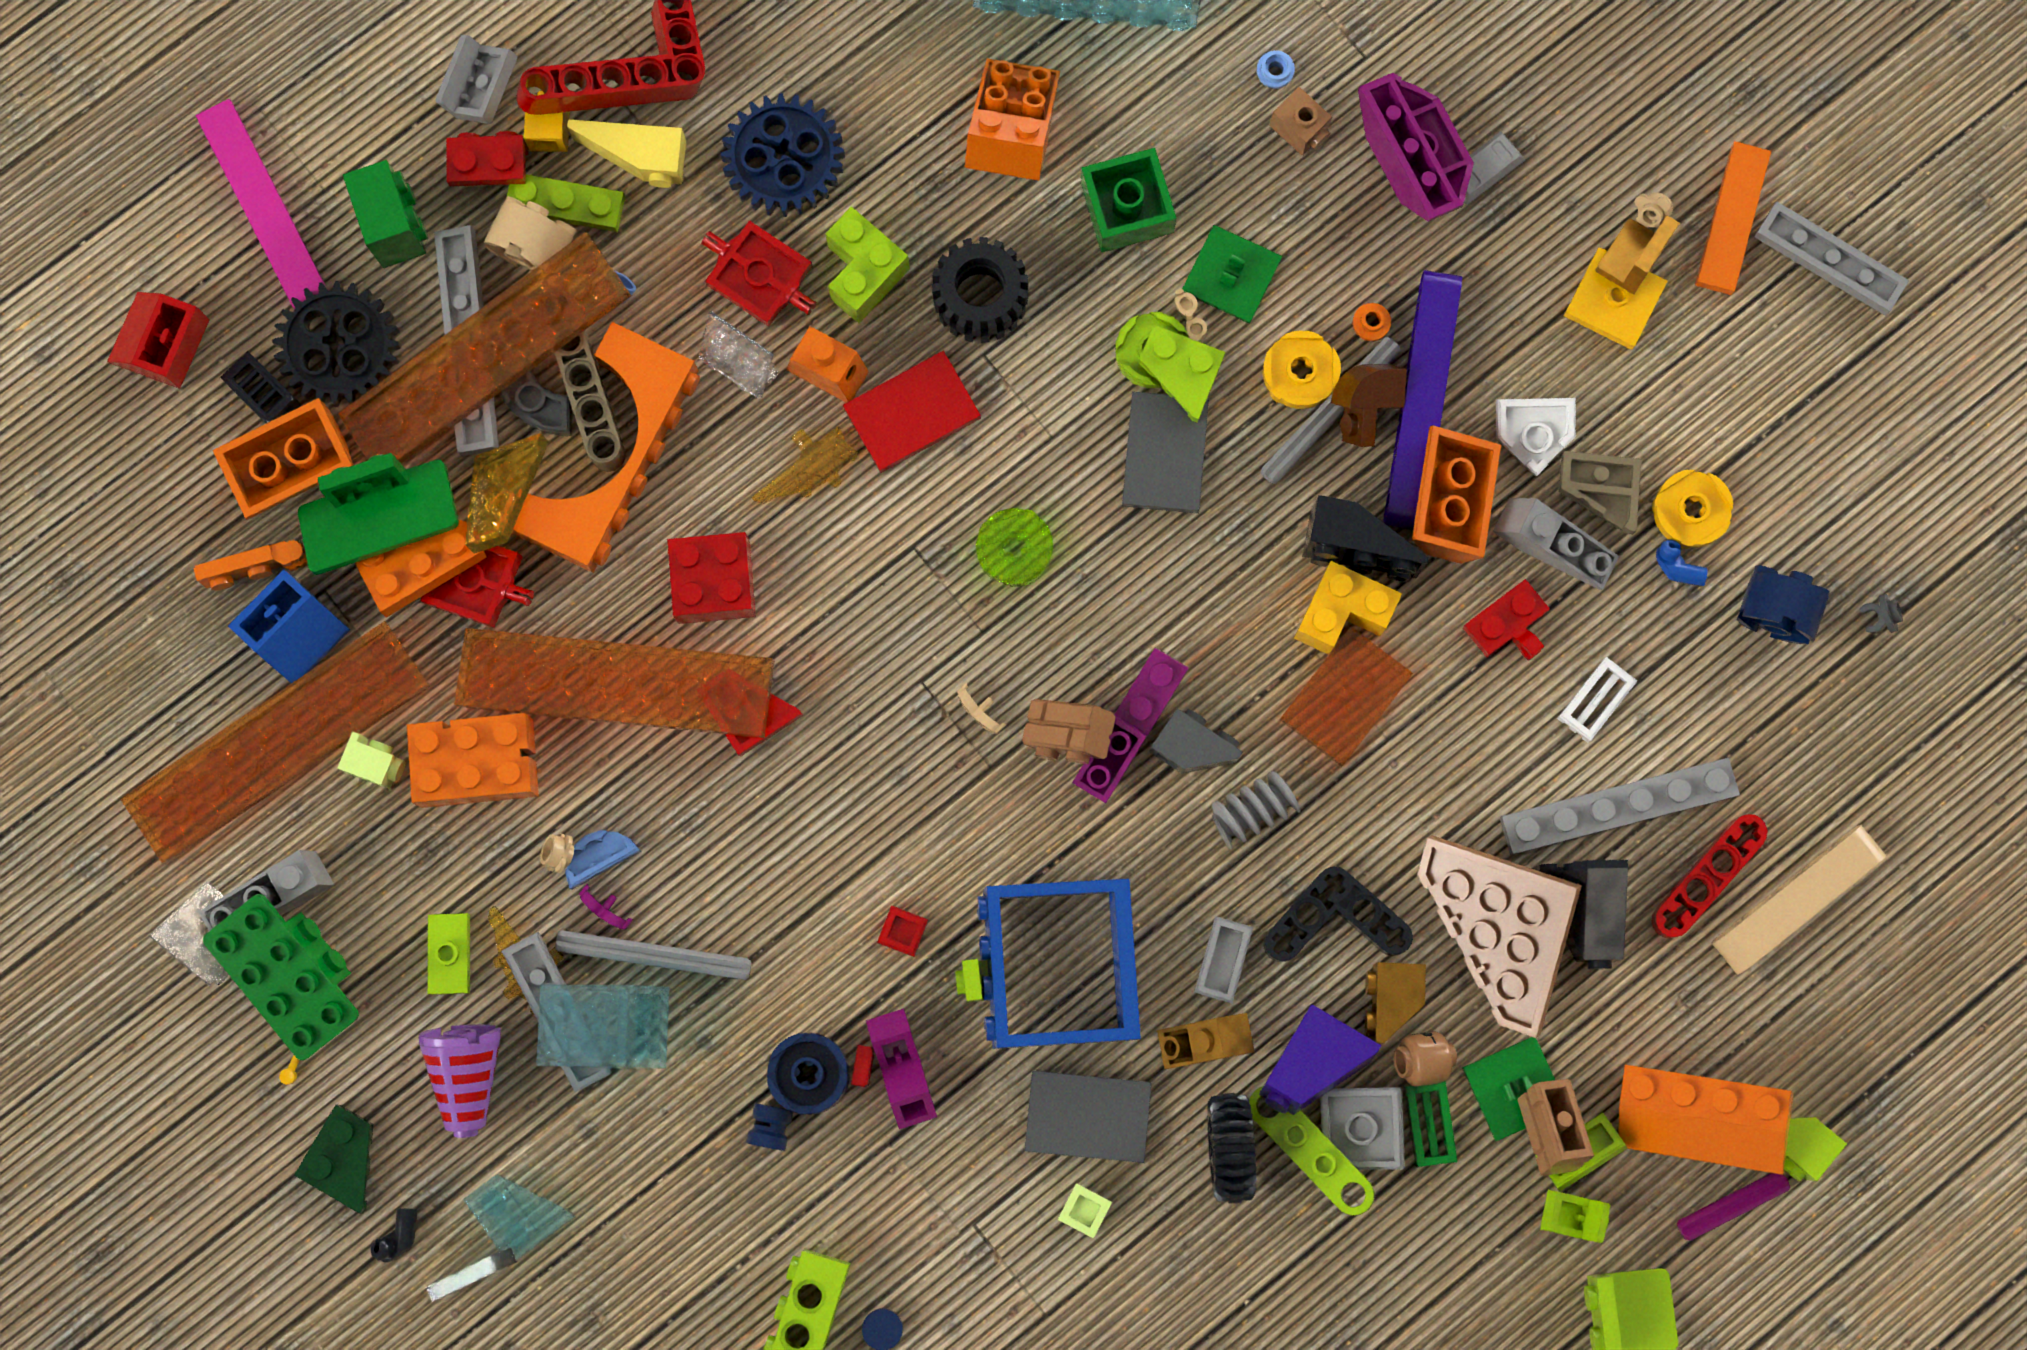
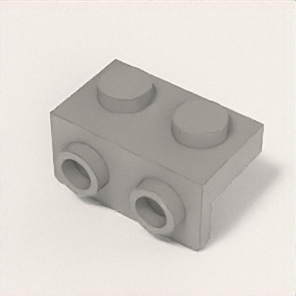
(475, 80)

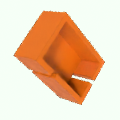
(472, 760)

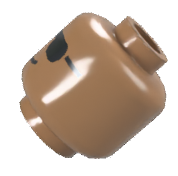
(1425, 1058)

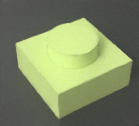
(1084, 1210)

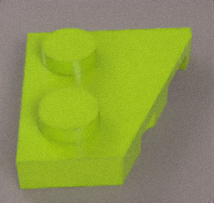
(1182, 367)

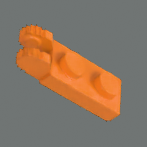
(252, 563)

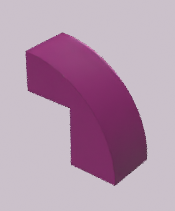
(901, 1069)

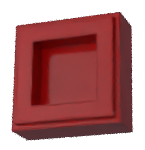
(902, 931)
(863, 1066)

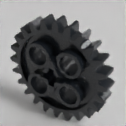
(301, 345)

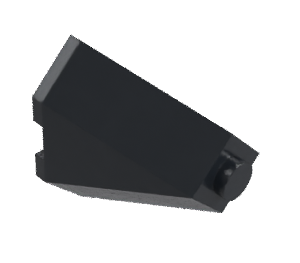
(1600, 912)

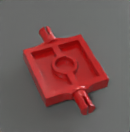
(758, 273)
(482, 588)

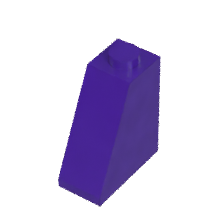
(1315, 1061)

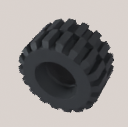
(975, 260)

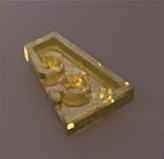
(500, 489)

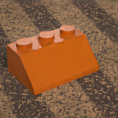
(283, 457)
(1455, 495)

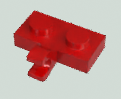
(1509, 620)

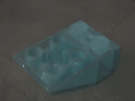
(603, 1026)

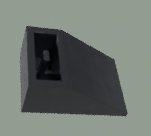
(1355, 537)

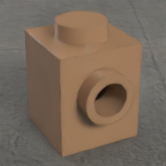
(1301, 122)

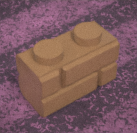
(1068, 729)
(1555, 1127)

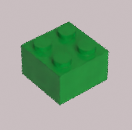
(1128, 200)
(386, 213)

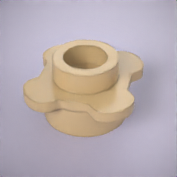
(1656, 202)
(557, 852)

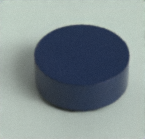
(882, 1329)

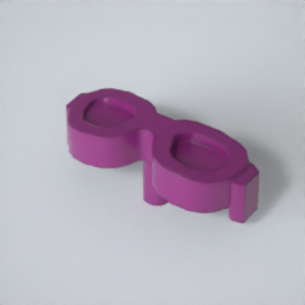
(603, 910)

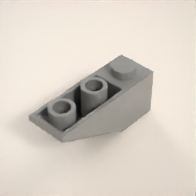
(1555, 541)
(284, 885)

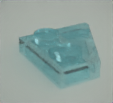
(515, 1215)

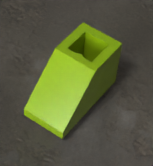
(1810, 1148)

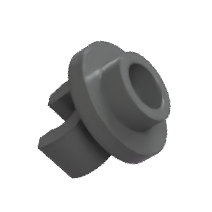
(1888, 612)

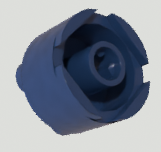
(1783, 605)
(785, 1070)

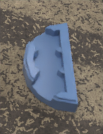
(597, 854)

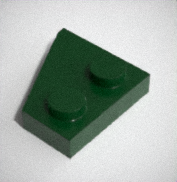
(340, 1158)

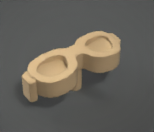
(1187, 307)
(977, 712)

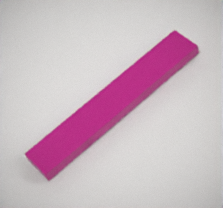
(260, 200)

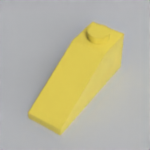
(645, 151)

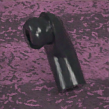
(399, 1240)

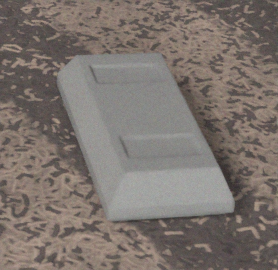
(1491, 164)
(1223, 959)

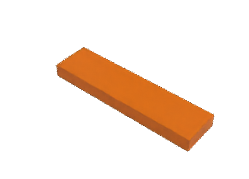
(1733, 218)

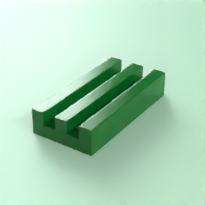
(1446, 1122)

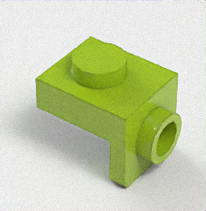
(970, 979)
(1575, 1216)

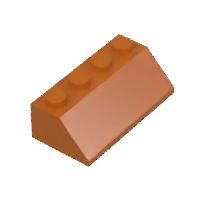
(1705, 1119)

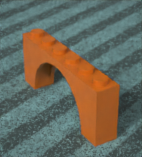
(584, 525)

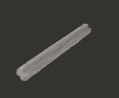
(1319, 421)
(653, 955)

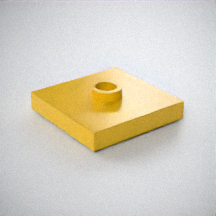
(1610, 308)

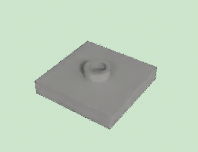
(1366, 1126)

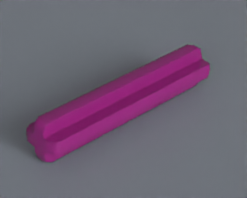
(1733, 1205)

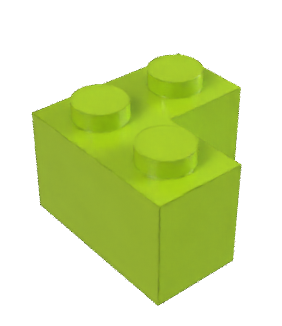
(871, 261)

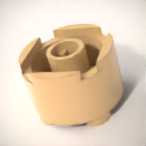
(526, 235)

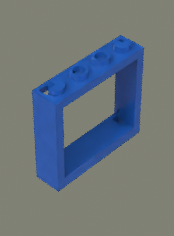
(1123, 960)

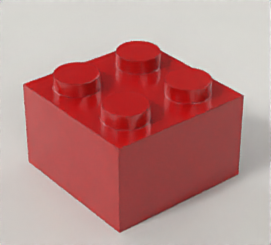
(711, 578)

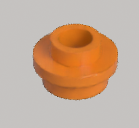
(1369, 332)

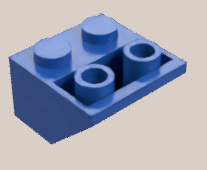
(289, 627)

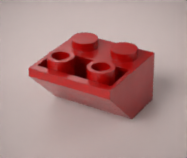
(159, 338)

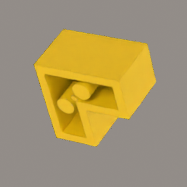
(1342, 598)

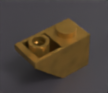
(1396, 997)
(1205, 1041)

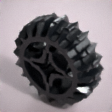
(1231, 1148)

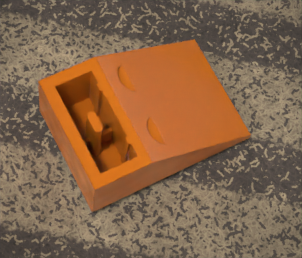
(1012, 119)

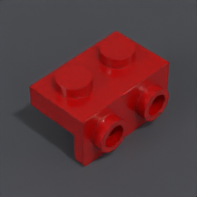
(486, 159)

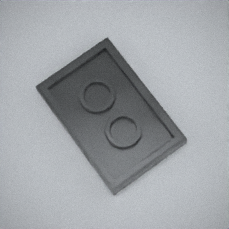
(1163, 455)
(1088, 1116)

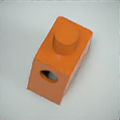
(826, 365)

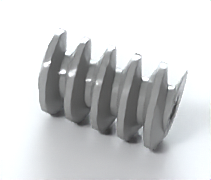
(1253, 808)

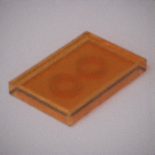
(1346, 696)

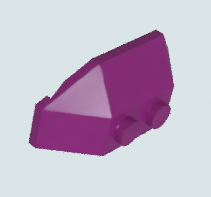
(1416, 146)

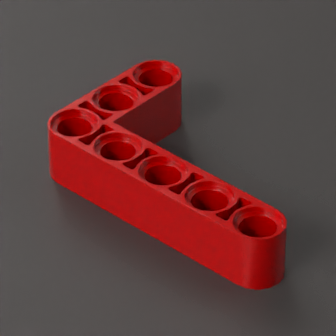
(625, 71)

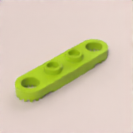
(1314, 1155)

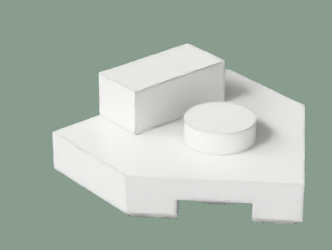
(1535, 429)

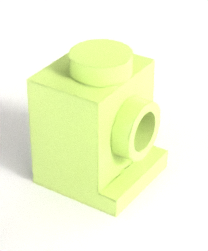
(371, 762)

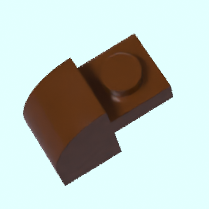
(1361, 393)

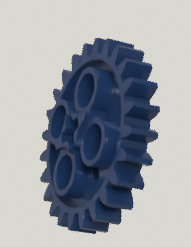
(765, 182)

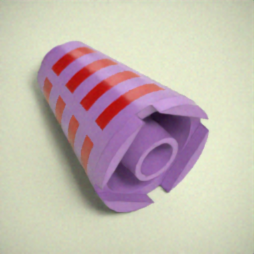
(462, 1073)

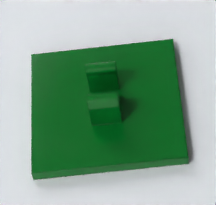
(1232, 274)
(1502, 1080)

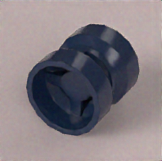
(767, 1136)

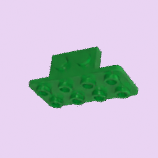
(375, 511)
(285, 973)

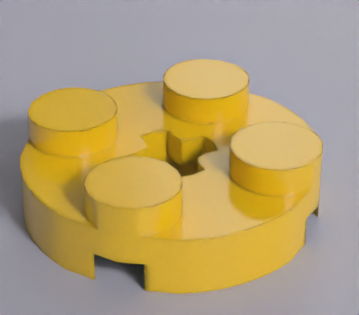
(1286, 386)
(1697, 487)

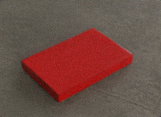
(912, 411)

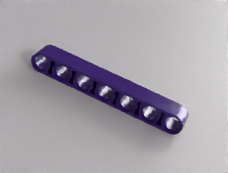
(1424, 391)

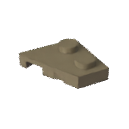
(1603, 486)

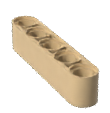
(1798, 899)

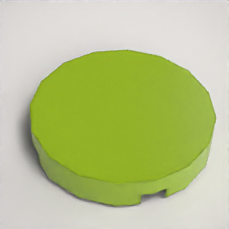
(1132, 341)

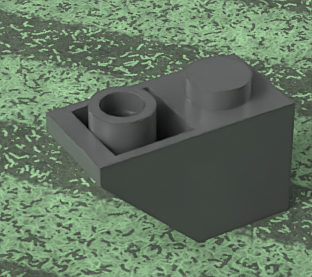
(1193, 747)

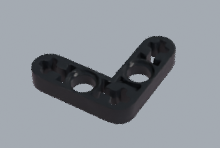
(1343, 905)

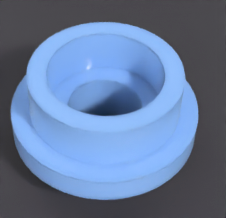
(1278, 59)

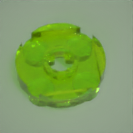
(1003, 566)

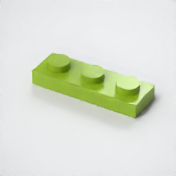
(572, 202)

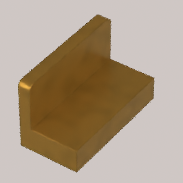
(1635, 253)

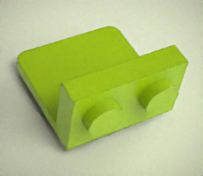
(1631, 1310)

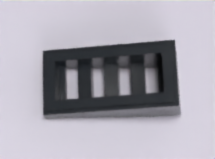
(283, 406)

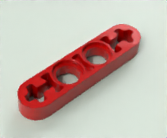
(1706, 873)

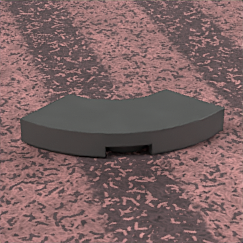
(538, 405)

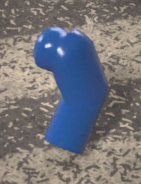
(1674, 566)

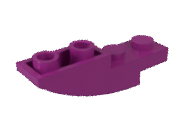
(1133, 723)

